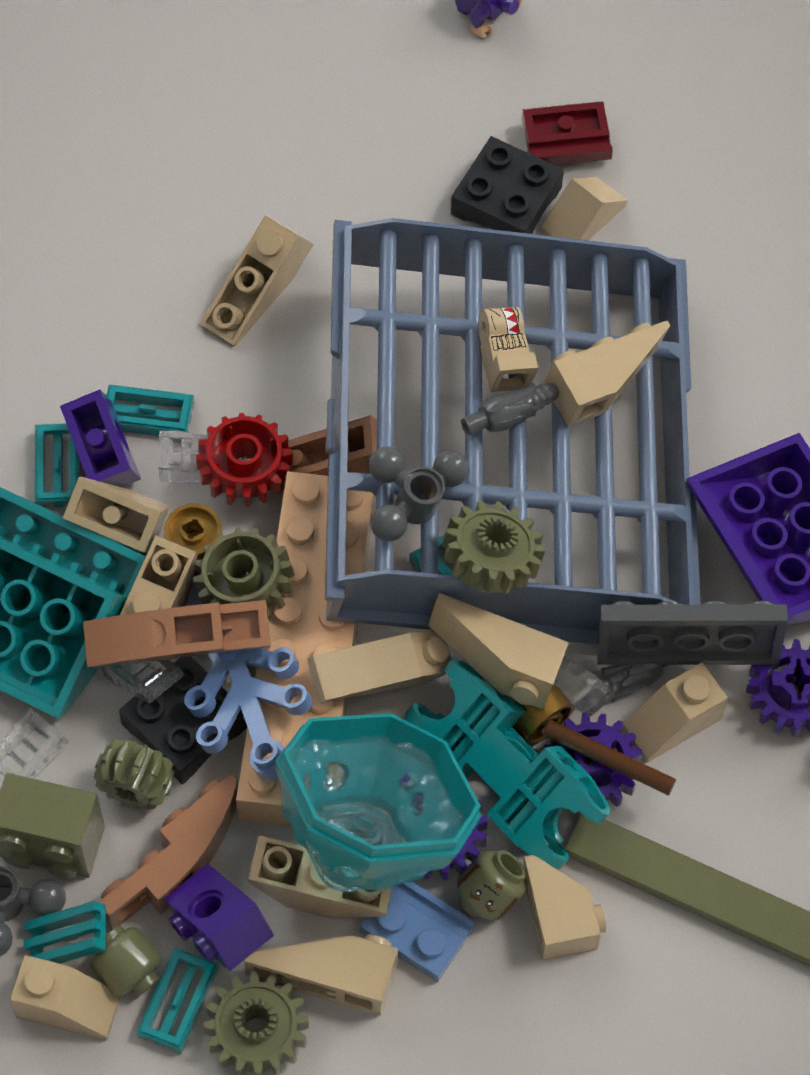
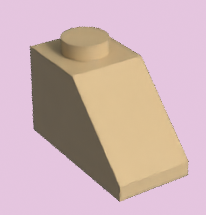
(116, 513)
(677, 712)
(561, 911)
(63, 998)

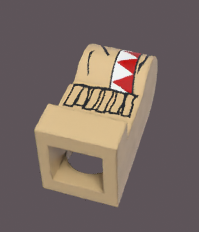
(505, 349)

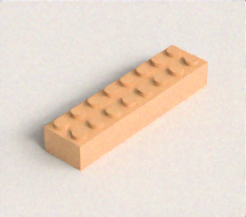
(303, 623)

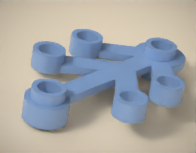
(245, 696)

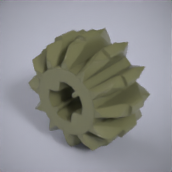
(134, 774)

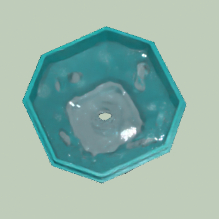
(374, 800)

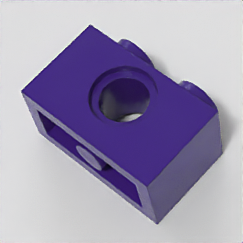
(100, 440)
(217, 918)

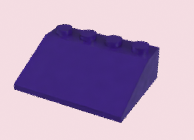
(764, 519)

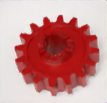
(243, 438)

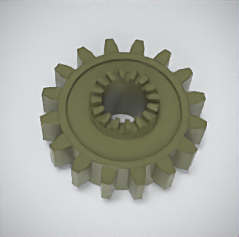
(493, 548)
(242, 553)
(250, 1001)

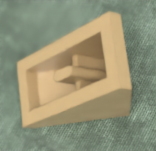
(583, 209)

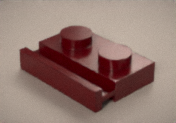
(568, 133)

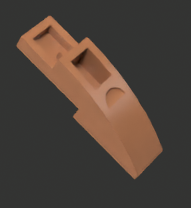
(176, 633)
(188, 842)

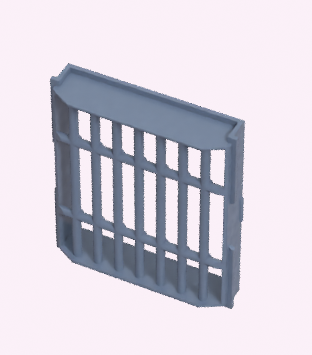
(517, 258)

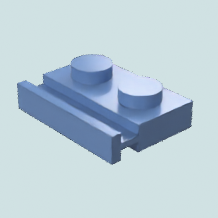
(421, 928)

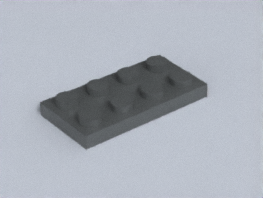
(691, 633)

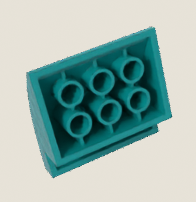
(49, 585)

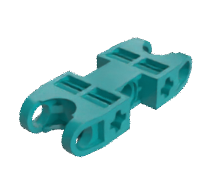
(530, 785)

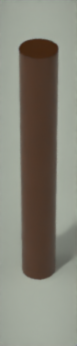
(609, 757)

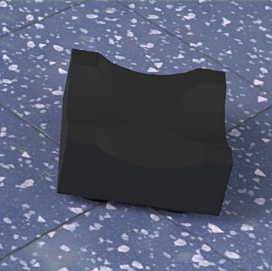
(506, 188)
(170, 725)

